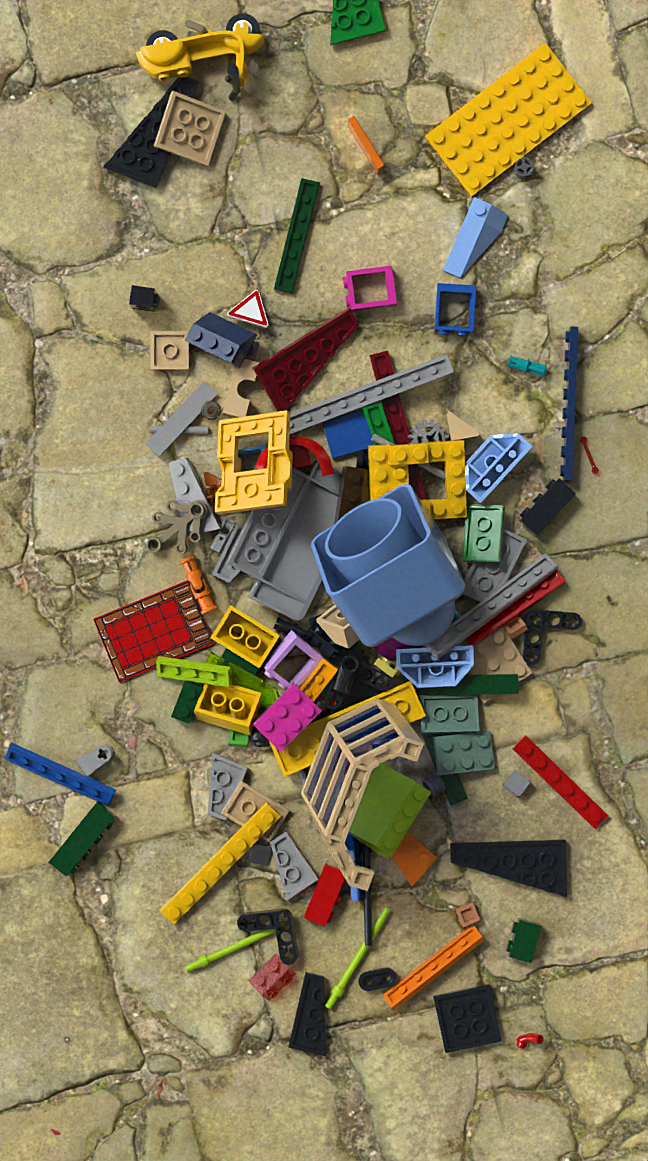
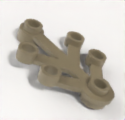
(180, 525)

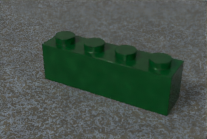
(82, 839)

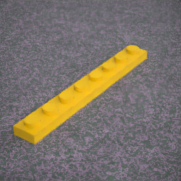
(220, 863)

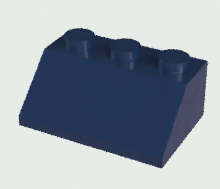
(221, 339)

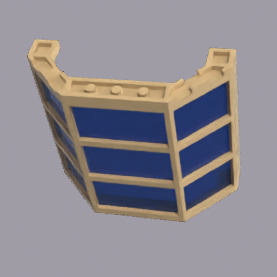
(342, 768)

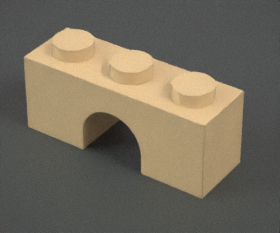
(234, 404)

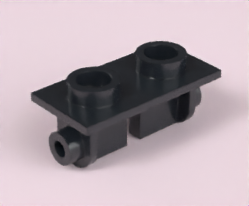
(317, 635)

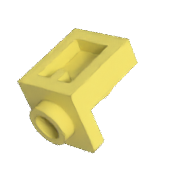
(385, 666)

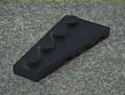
(309, 1021)

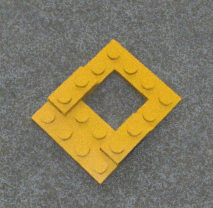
(390, 469)
(259, 487)

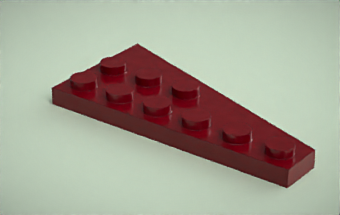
(299, 363)

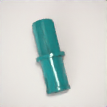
(527, 366)

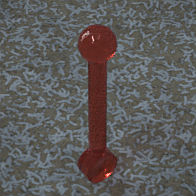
(583, 440)

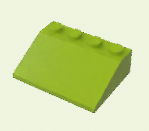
(387, 810)

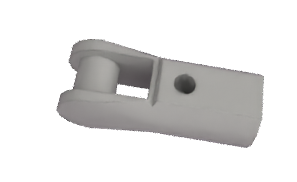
(221, 539)

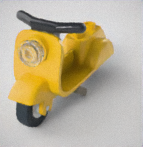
(171, 57)

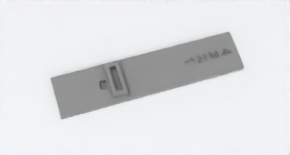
(180, 419)

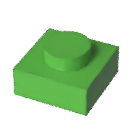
(238, 739)

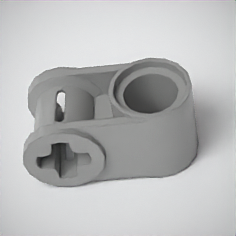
(92, 760)

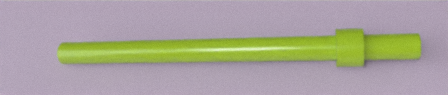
(205, 960)
(338, 990)

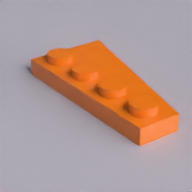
(412, 858)

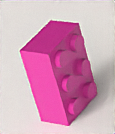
(287, 716)

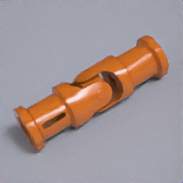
(198, 583)

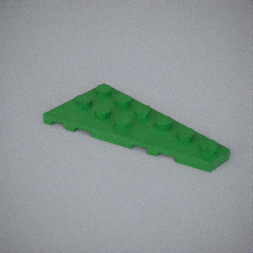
(355, 20)

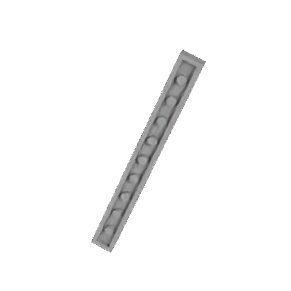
(370, 393)

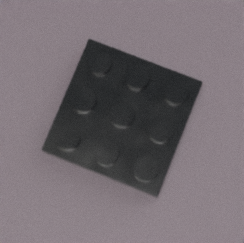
(467, 1018)

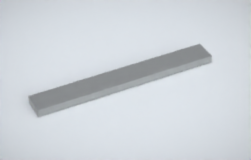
(493, 605)

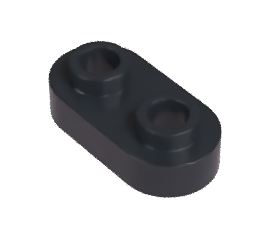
(378, 981)

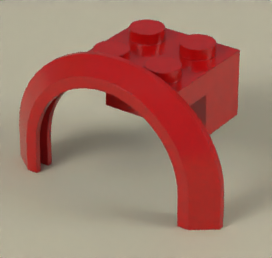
(301, 456)

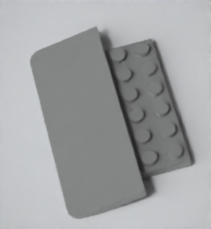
(278, 543)

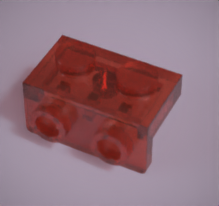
(272, 977)

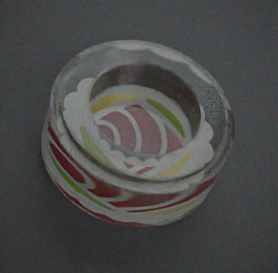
(211, 410)

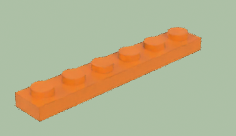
(433, 967)

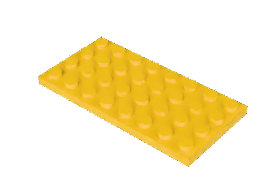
(508, 119)

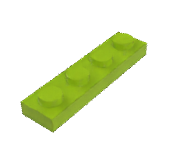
(194, 671)

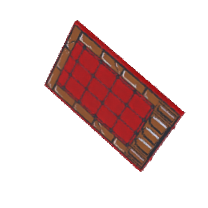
(153, 627)

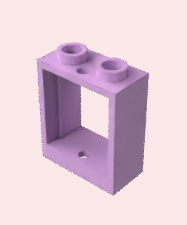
(282, 650)

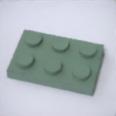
(450, 714)
(463, 753)

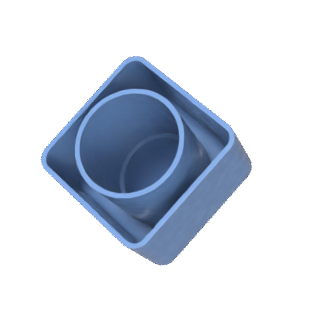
(390, 570)

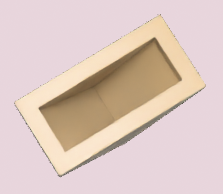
(459, 429)

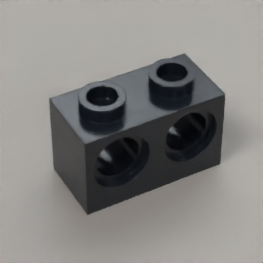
(144, 298)

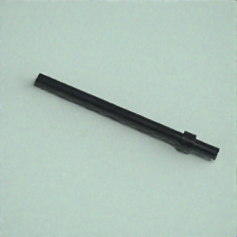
(367, 898)

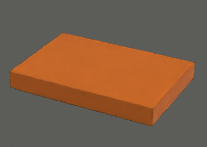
(365, 145)

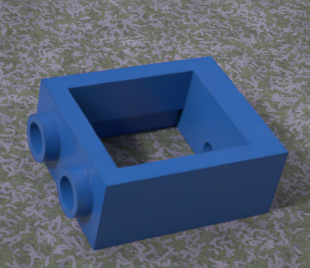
(455, 289)

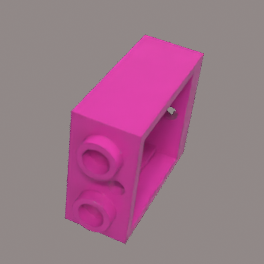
(350, 300)

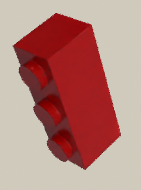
(325, 895)

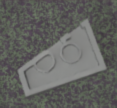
(223, 782)

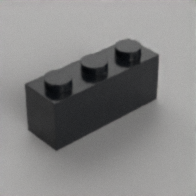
(546, 506)

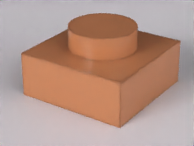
(515, 627)
(467, 914)

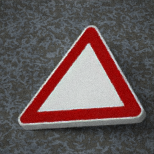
(250, 310)

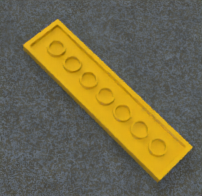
(303, 747)

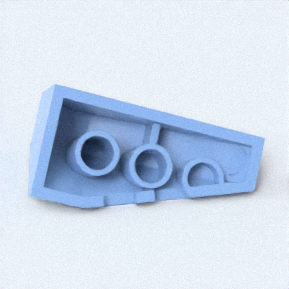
(477, 232)

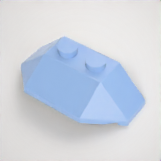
(493, 462)
(428, 672)

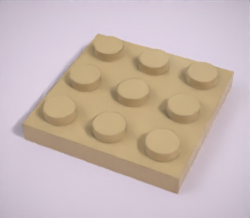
(189, 128)
(498, 656)

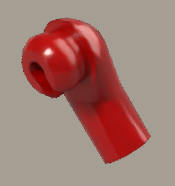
(530, 1037)

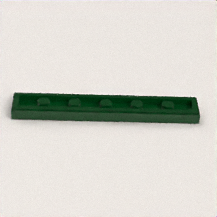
(296, 236)
(475, 685)

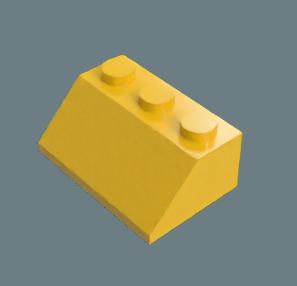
(245, 636)
(228, 707)

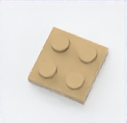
(169, 350)

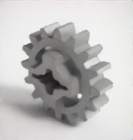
(434, 432)

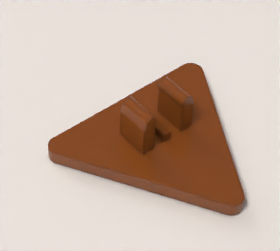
(212, 484)

